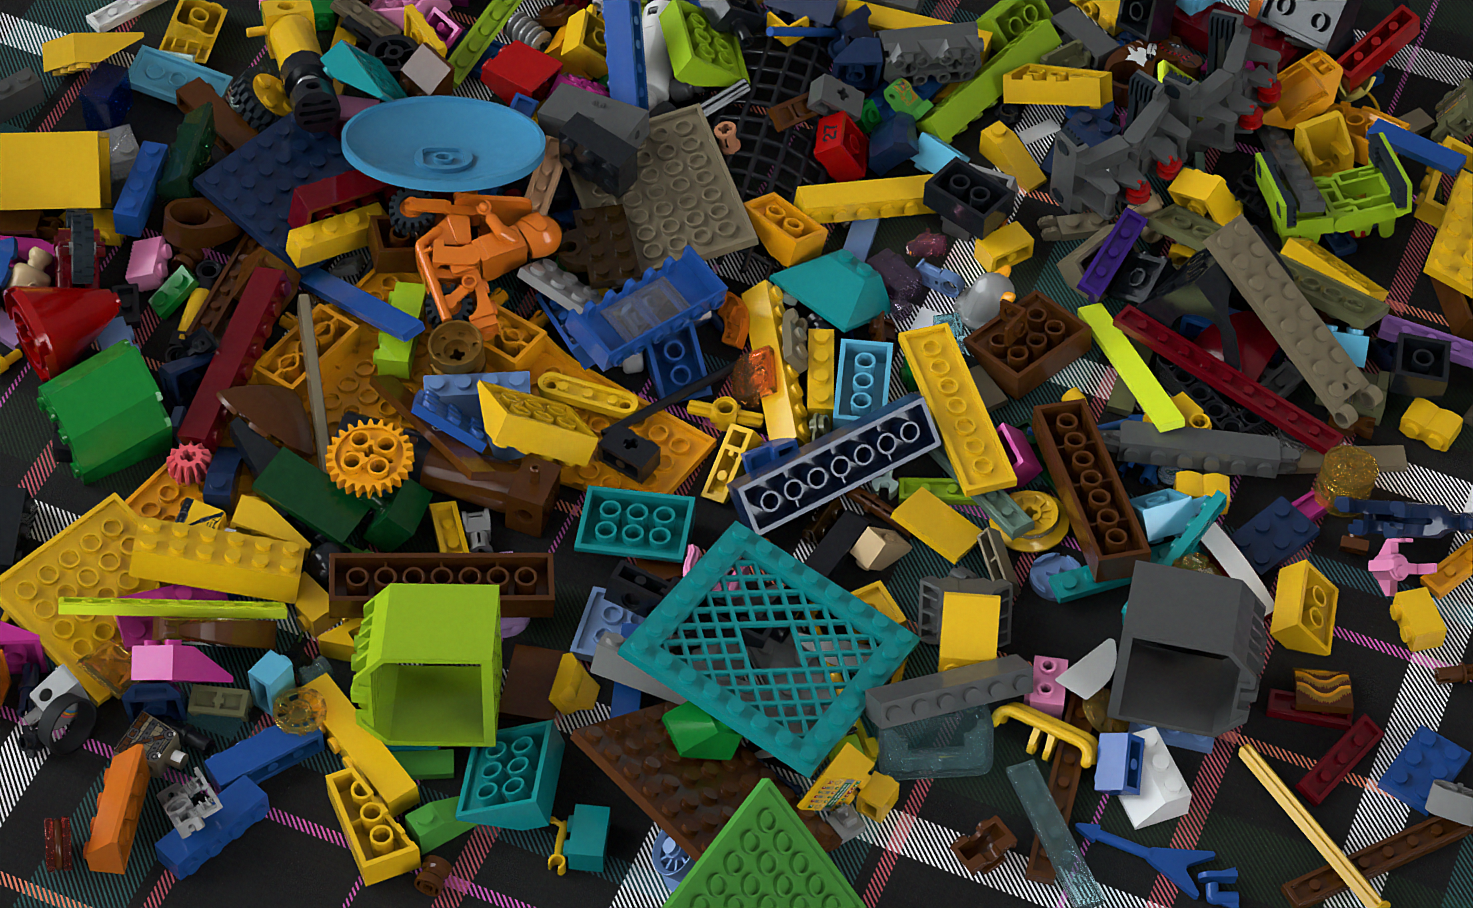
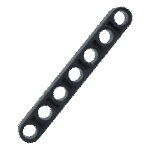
(825, 559)

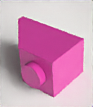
(445, 26)

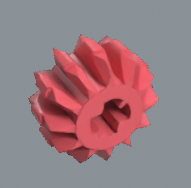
(189, 463)

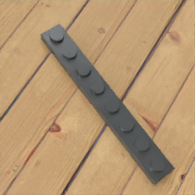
(1292, 169)

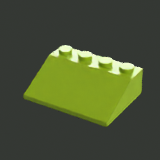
(697, 50)

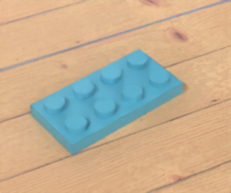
(162, 74)

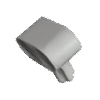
(1451, 801)

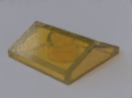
(109, 667)

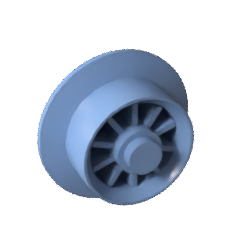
(670, 860)

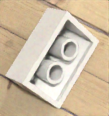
(1161, 787)

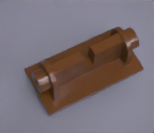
(882, 330)

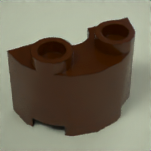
(986, 847)

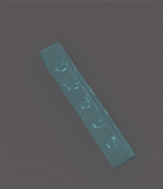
(1054, 835)

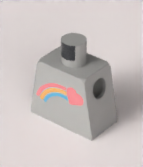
(56, 684)

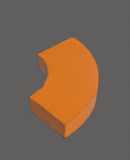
(735, 319)

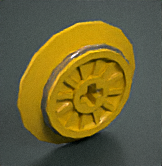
(1049, 519)

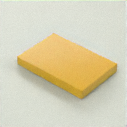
(937, 525)

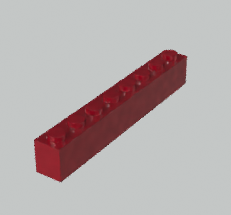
(235, 357)

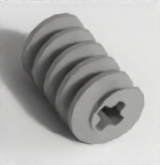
(524, 29)

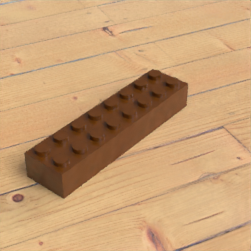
(1090, 489)
(523, 578)

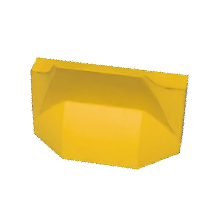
(573, 687)

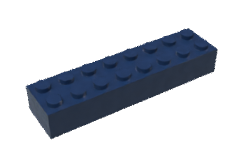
(834, 464)

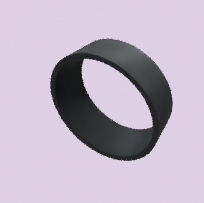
(78, 733)

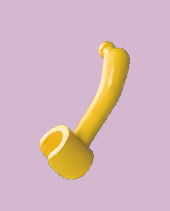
(558, 858)

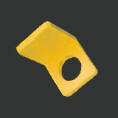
(773, 20)

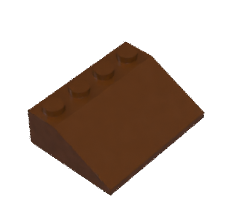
(1048, 345)

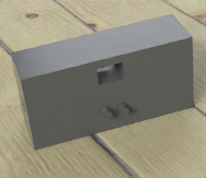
(617, 117)

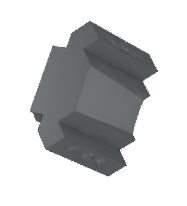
(932, 597)

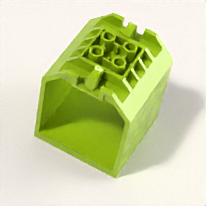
(430, 702)

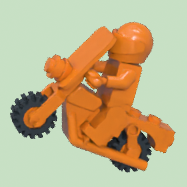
(464, 266)

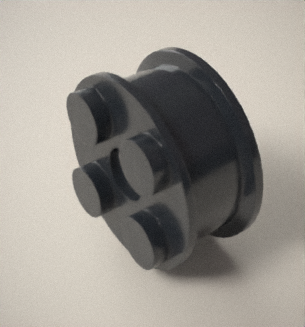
(394, 52)

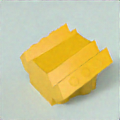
(194, 28)

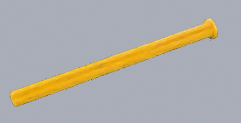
(1311, 828)

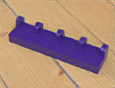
(1111, 254)

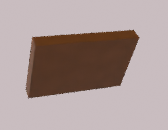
(530, 684)

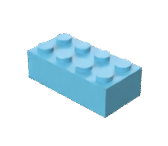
(861, 379)

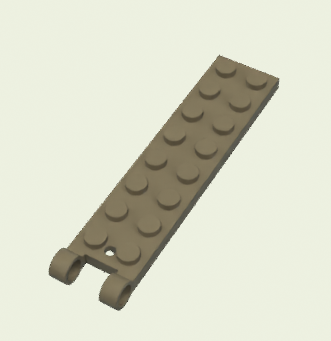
(1291, 320)

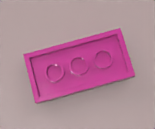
(139, 628)

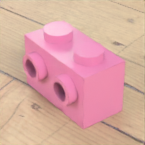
(1047, 693)

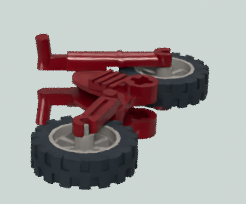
(78, 251)

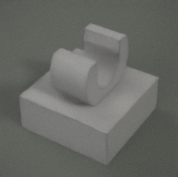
(846, 823)

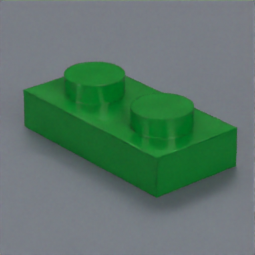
(173, 292)

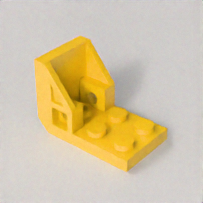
(1325, 145)

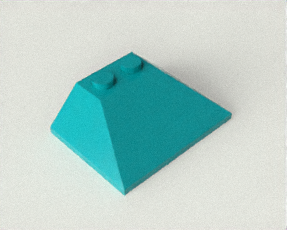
(837, 289)

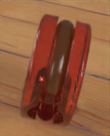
(58, 844)

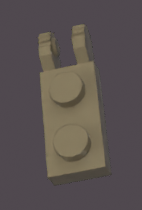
(1071, 226)
(795, 340)

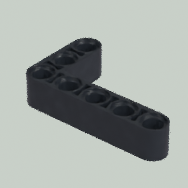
(1177, 379)

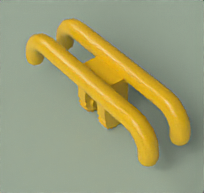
(1054, 727)

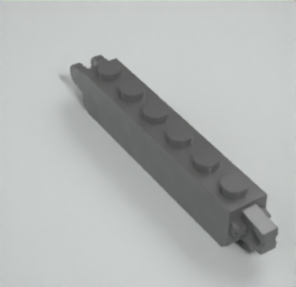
(1201, 449)

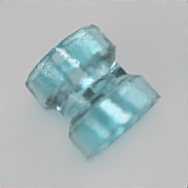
(319, 667)

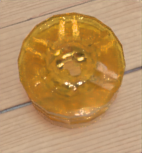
(1345, 473)

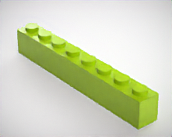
(982, 91)

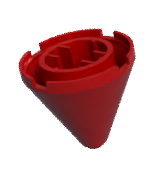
(58, 323)

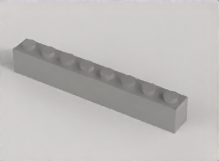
(614, 667)

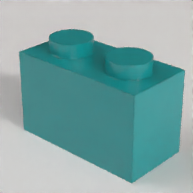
(588, 838)

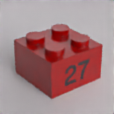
(841, 147)

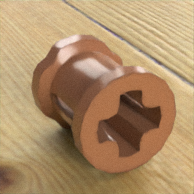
(727, 137)

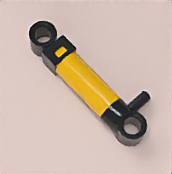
(207, 275)

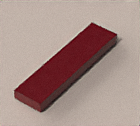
(1339, 760)

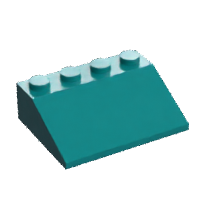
(361, 72)
(636, 524)
(515, 780)

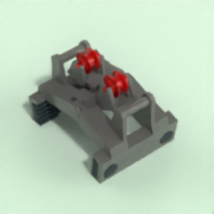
(1229, 91)
(1128, 157)

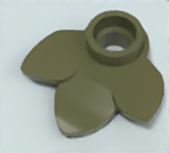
(819, 426)

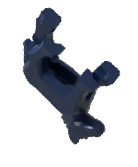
(1403, 519)

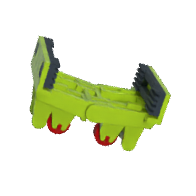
(1383, 182)

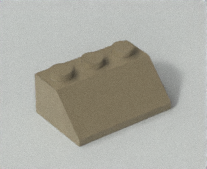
(1078, 261)

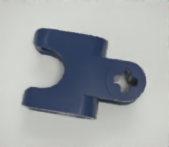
(851, 27)

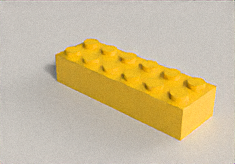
(217, 560)

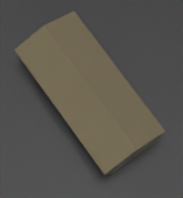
(992, 538)

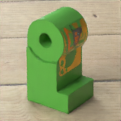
(904, 99)

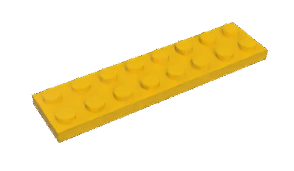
(957, 410)

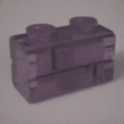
(897, 276)

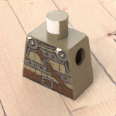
(159, 742)

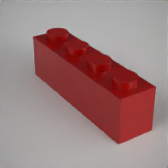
(1378, 47)

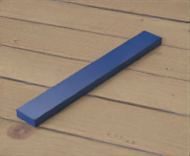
(362, 305)

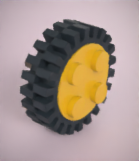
(260, 97)

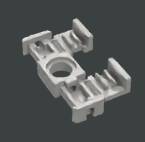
(180, 808)

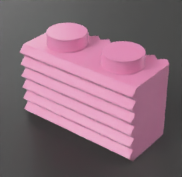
(149, 263)

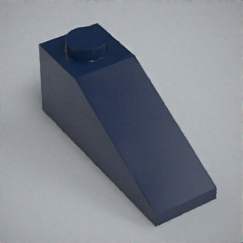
(223, 479)

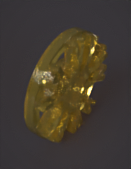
(1099, 704)
(299, 711)

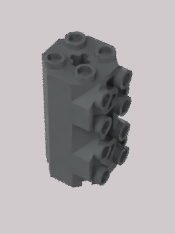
(942, 50)

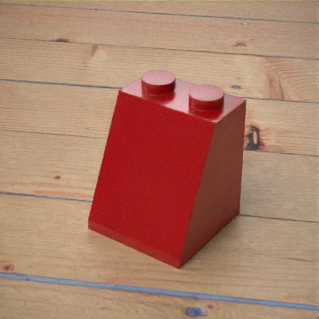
(522, 71)

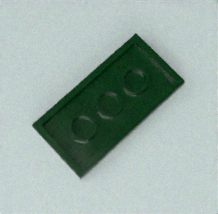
(311, 496)

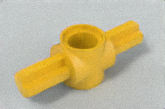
(724, 412)

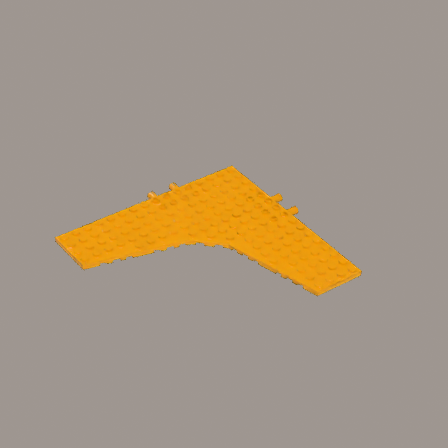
(346, 365)

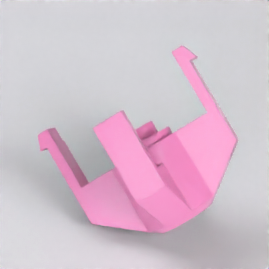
(1392, 567)

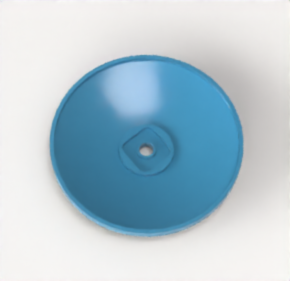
(443, 143)

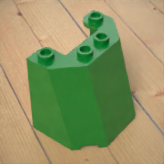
(107, 412)

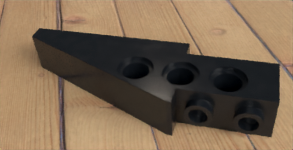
(257, 454)
(643, 591)

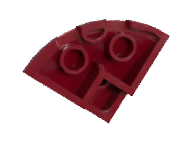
(1254, 340)

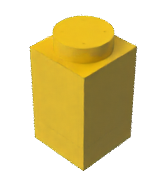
(55, 170)

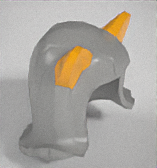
(982, 300)

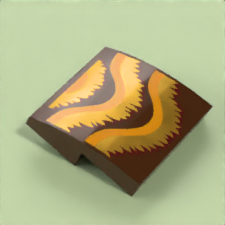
(1322, 690)

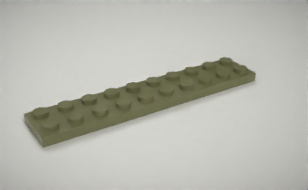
(1319, 289)

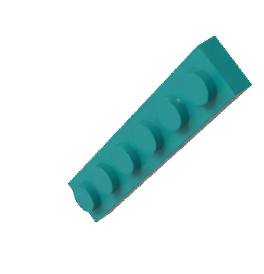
(1195, 530)
(1080, 582)

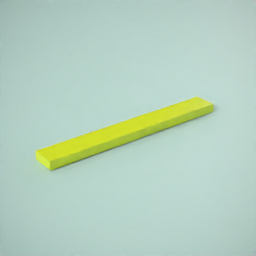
(1132, 368)
(172, 608)

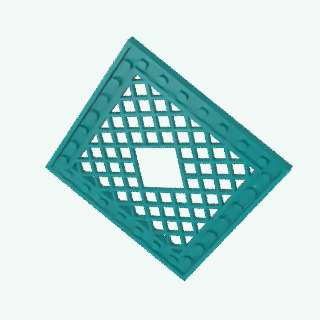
(803, 750)

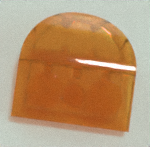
(754, 376)

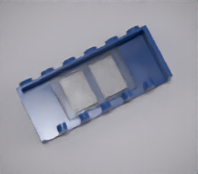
(647, 309)

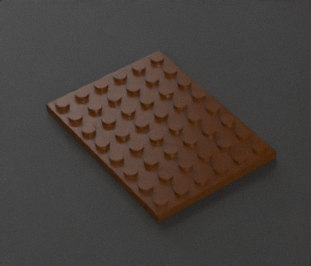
(683, 794)

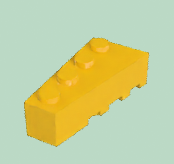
(1057, 86)
(372, 834)

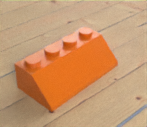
(118, 812)

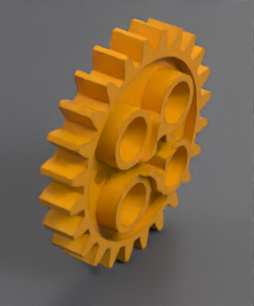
(369, 458)

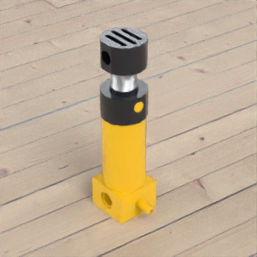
(294, 45)

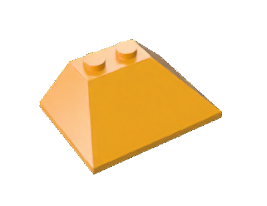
(1306, 90)

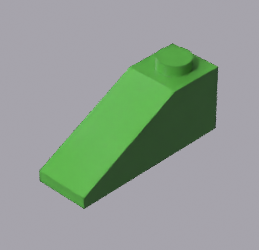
(435, 824)

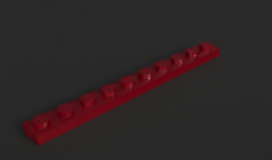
(1228, 380)

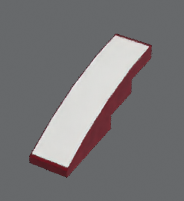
(1233, 564)

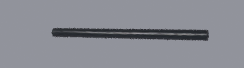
(673, 397)

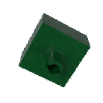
(395, 514)

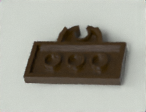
(600, 247)

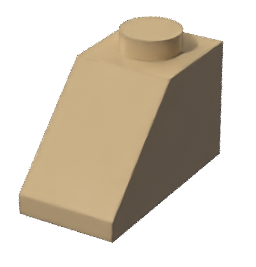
(879, 548)

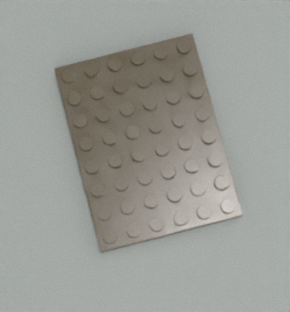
(679, 194)

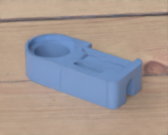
(937, 279)

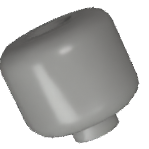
(633, 364)

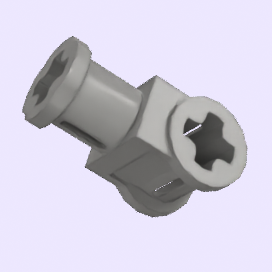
(477, 530)

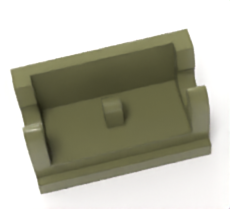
(1068, 56)
(220, 701)

